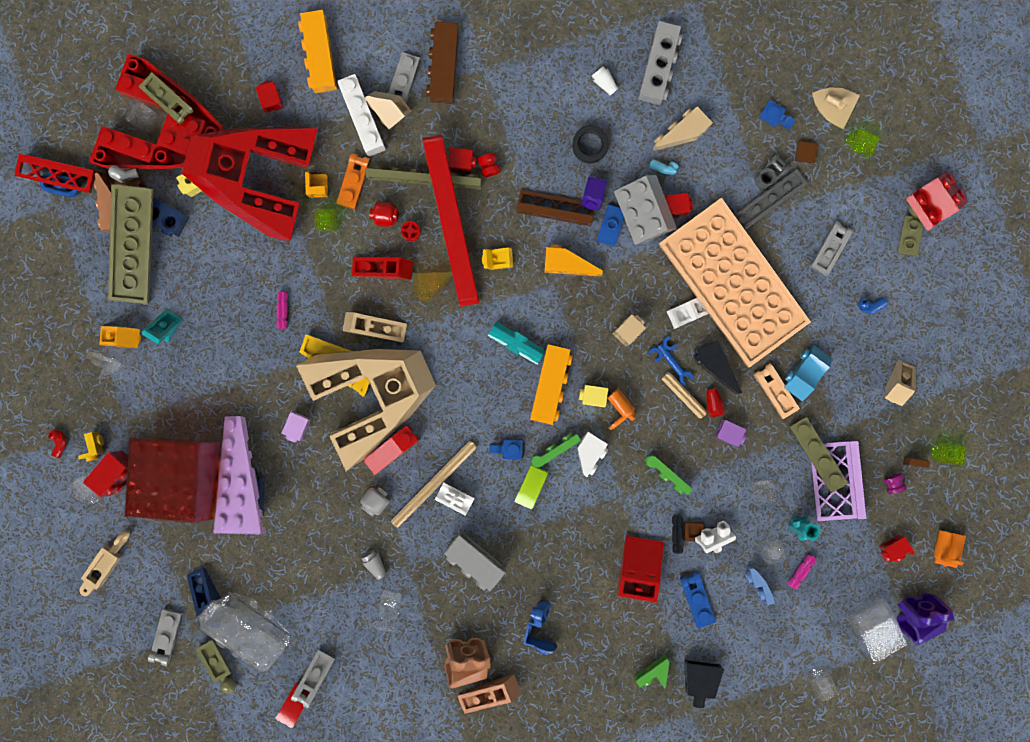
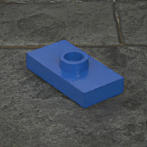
(610, 226)

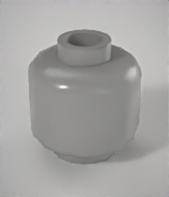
(374, 501)

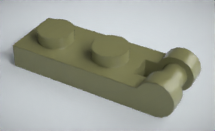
(165, 97)

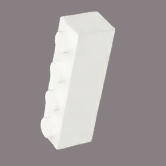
(361, 115)

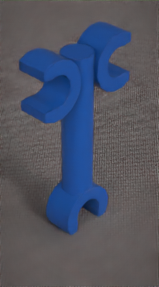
(663, 349)

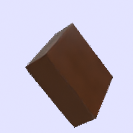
(806, 152)
(916, 462)
(692, 530)

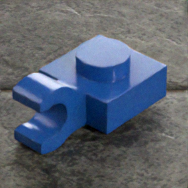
(774, 113)
(511, 449)

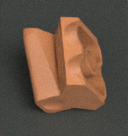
(466, 662)

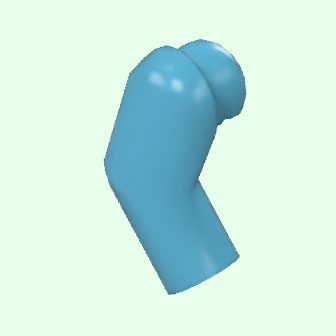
(663, 168)

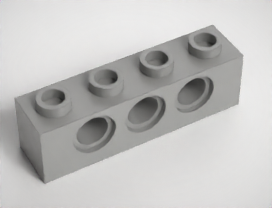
(668, 34)

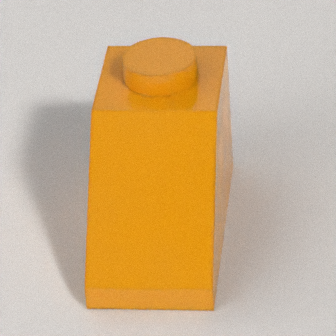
(119, 336)

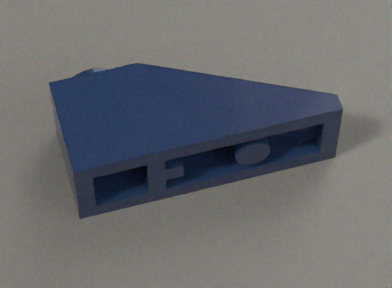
(202, 590)

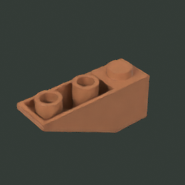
(103, 202)

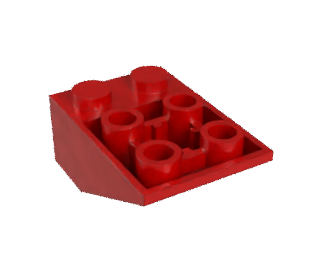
(640, 569)

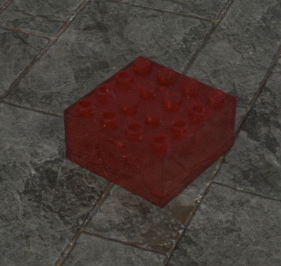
(172, 479)

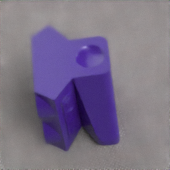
(923, 617)

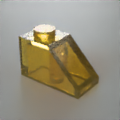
(430, 284)

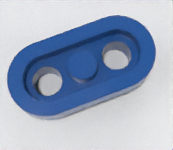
(57, 189)

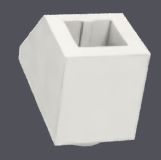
(589, 452)

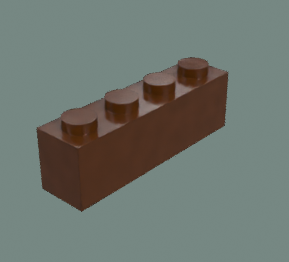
(443, 62)

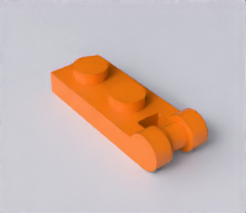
(353, 182)

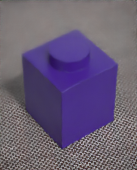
(593, 193)

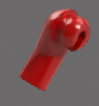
(60, 442)

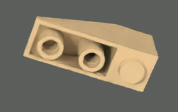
(685, 131)

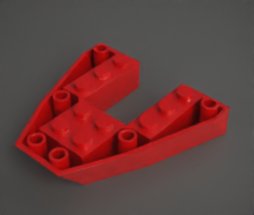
(172, 145)
(218, 166)

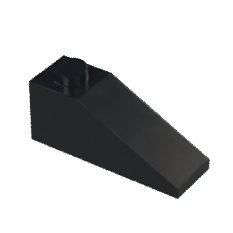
(715, 363)

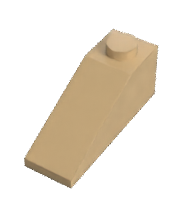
(374, 327)

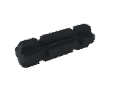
(677, 534)

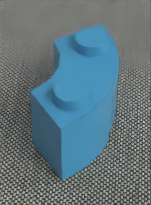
(808, 372)

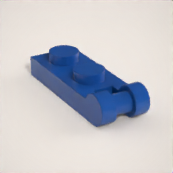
(697, 600)

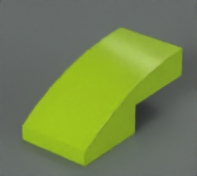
(531, 486)

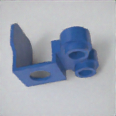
(538, 618)

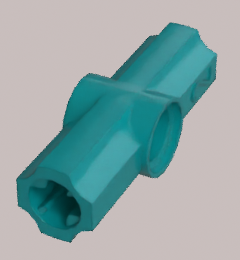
(516, 343)
(804, 528)

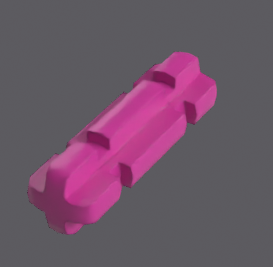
(282, 310)
(802, 571)

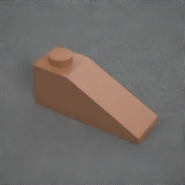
(490, 694)

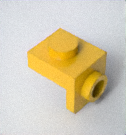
(497, 258)
(94, 444)

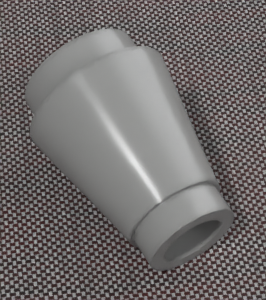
(373, 563)

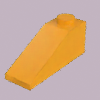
(565, 262)

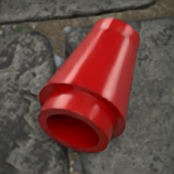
(715, 405)

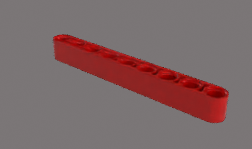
(450, 220)

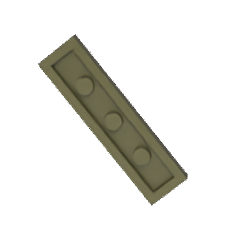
(818, 455)

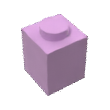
(296, 427)

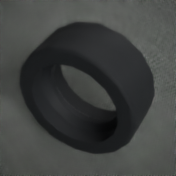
(590, 129)

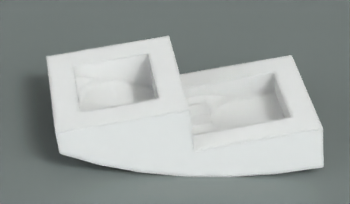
(686, 313)

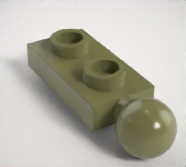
(910, 235)
(216, 665)

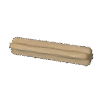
(684, 395)

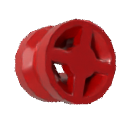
(408, 229)

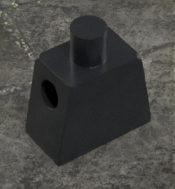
(702, 680)

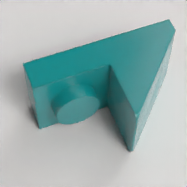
(162, 327)

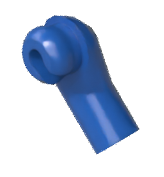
(870, 307)

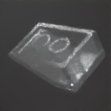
(876, 628)

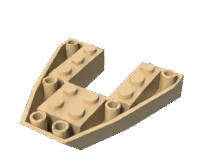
(399, 382)

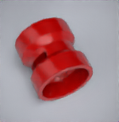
(489, 165)

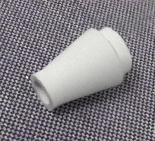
(604, 80)

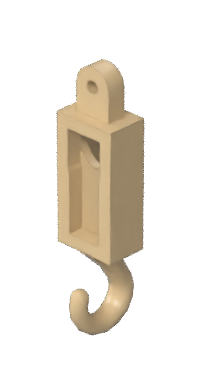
(105, 563)

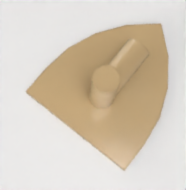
(835, 104)

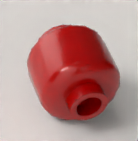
(384, 214)

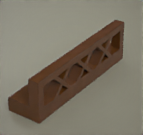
(552, 213)

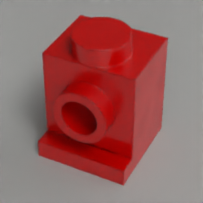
(896, 549)

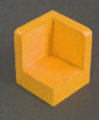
(316, 185)

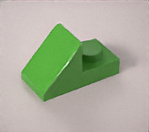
(656, 669)

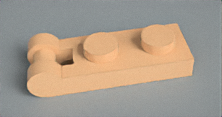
(775, 390)

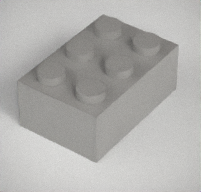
(645, 209)
(474, 561)

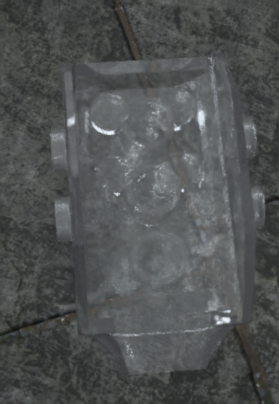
(245, 630)

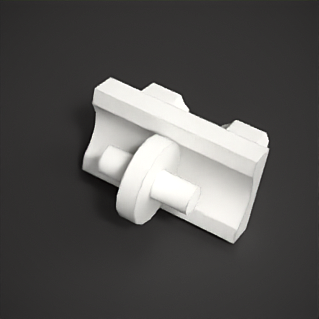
(454, 498)
(716, 538)

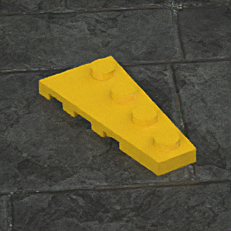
(314, 346)

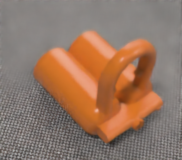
(622, 405)
(949, 549)

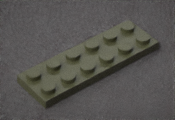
(130, 243)

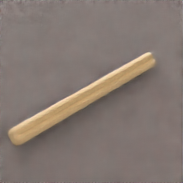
(434, 483)

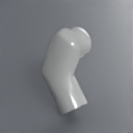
(121, 175)

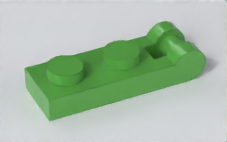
(555, 450)
(666, 474)

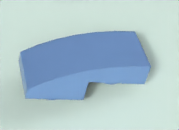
(756, 581)

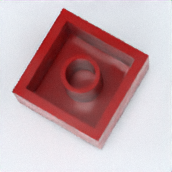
(109, 474)

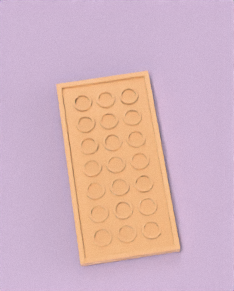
(734, 282)

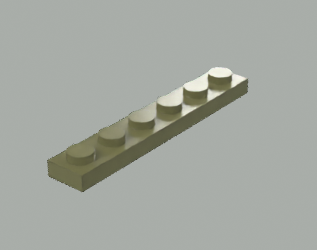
(415, 176)

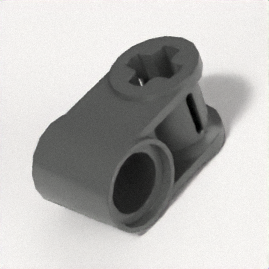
(773, 170)

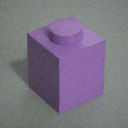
(730, 433)

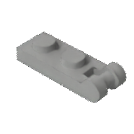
(404, 75)
(831, 248)
(165, 636)
(313, 678)

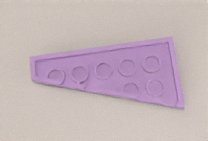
(237, 486)

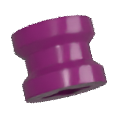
(895, 484)

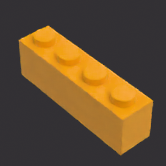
(318, 51)
(550, 384)

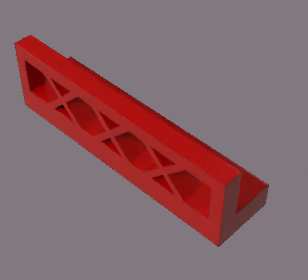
(60, 167)

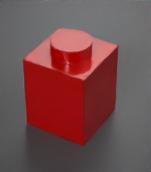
(269, 96)
(461, 160)
(679, 204)

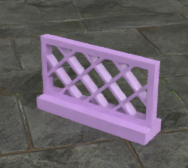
(855, 484)

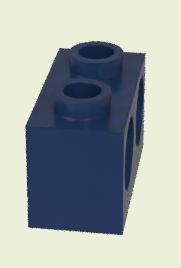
(166, 214)

